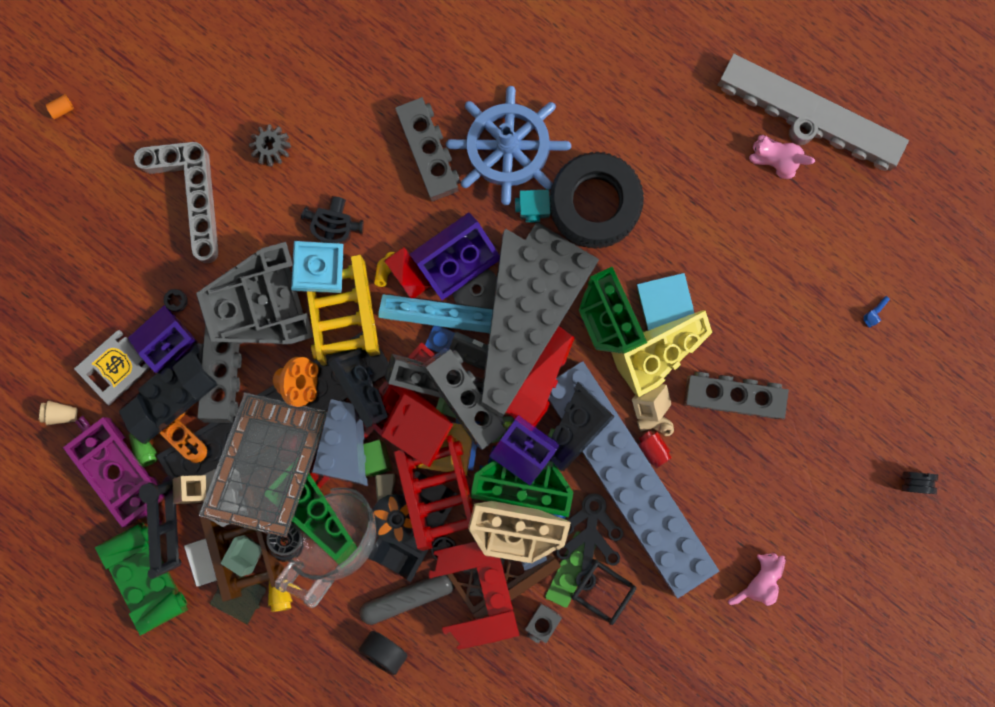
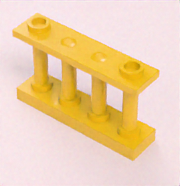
(363, 318)

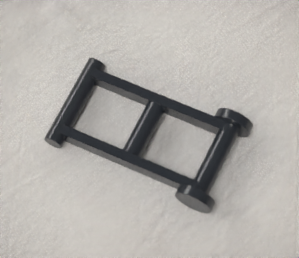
(149, 494)

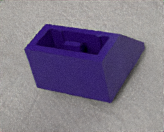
(161, 339)
(524, 450)

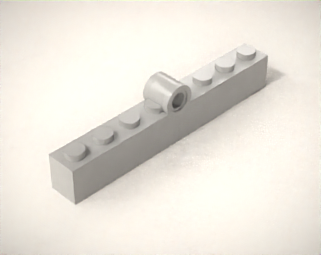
(813, 113)

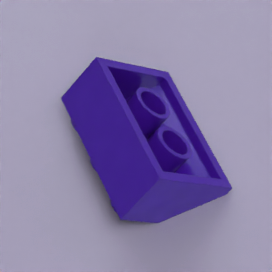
(455, 256)

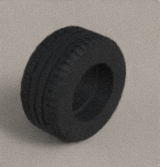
(600, 167)

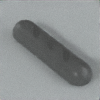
(405, 599)

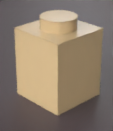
(189, 489)

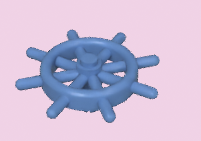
(508, 144)

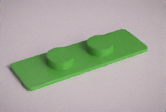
(564, 580)

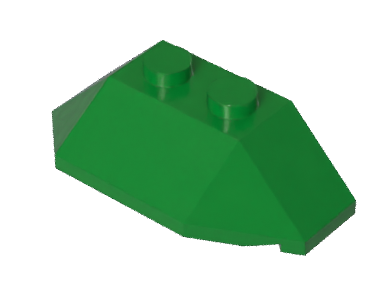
(610, 315)
(547, 492)

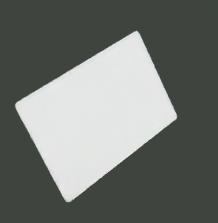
(200, 562)

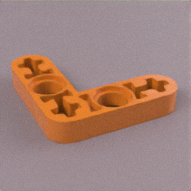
(188, 437)

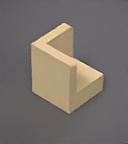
(652, 404)

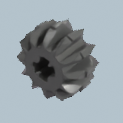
(261, 149)

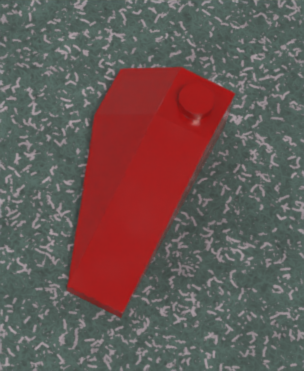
(532, 398)

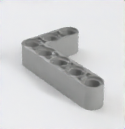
(193, 191)

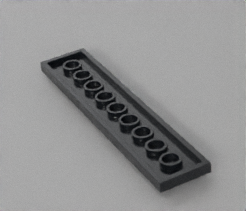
(216, 434)

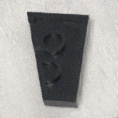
(579, 426)

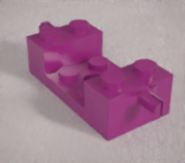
(94, 454)

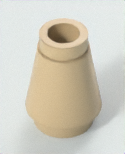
(57, 413)

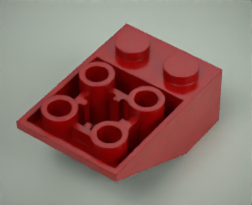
(413, 424)

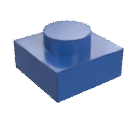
(439, 339)

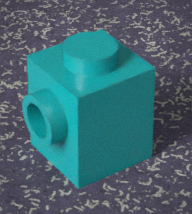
(533, 205)

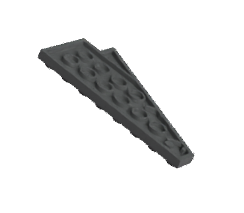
(531, 297)

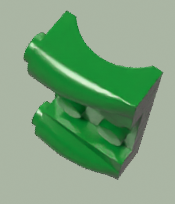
(148, 599)

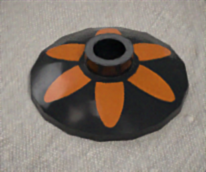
(383, 513)

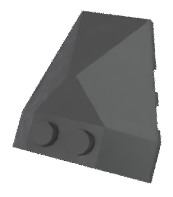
(255, 302)

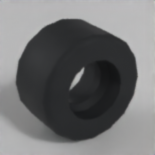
(383, 653)

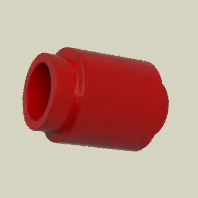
(654, 449)

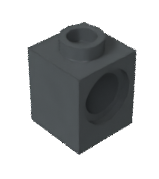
(547, 613)

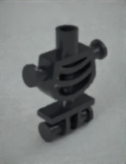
(334, 213)

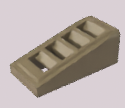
(385, 485)

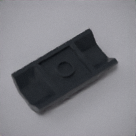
(166, 396)
(405, 557)

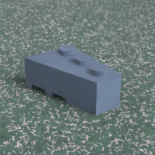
(342, 445)

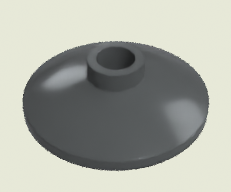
(485, 298)

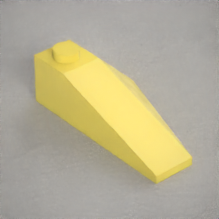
(666, 347)

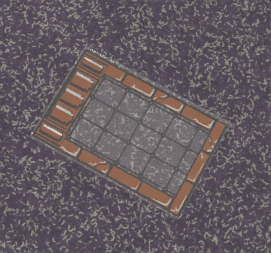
(264, 465)

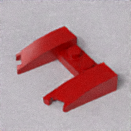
(501, 621)

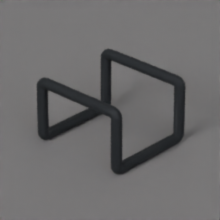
(574, 596)

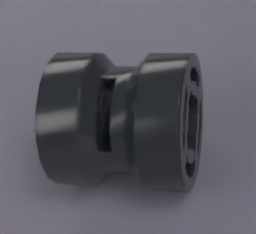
(441, 543)

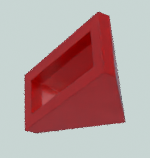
(407, 273)

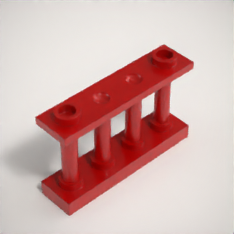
(413, 486)

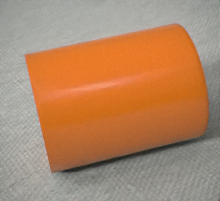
(59, 106)

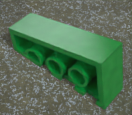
(321, 524)

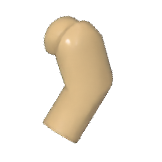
(664, 426)

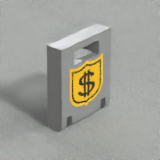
(116, 364)

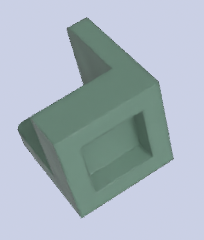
(242, 555)

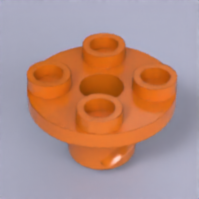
(297, 381)

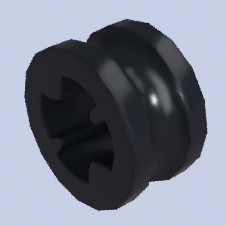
(167, 298)

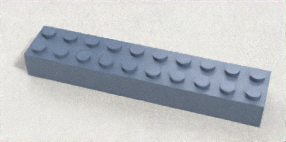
(639, 493)

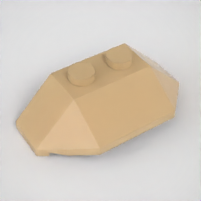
(516, 531)

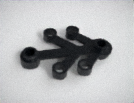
(591, 536)

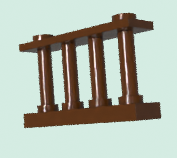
(217, 543)

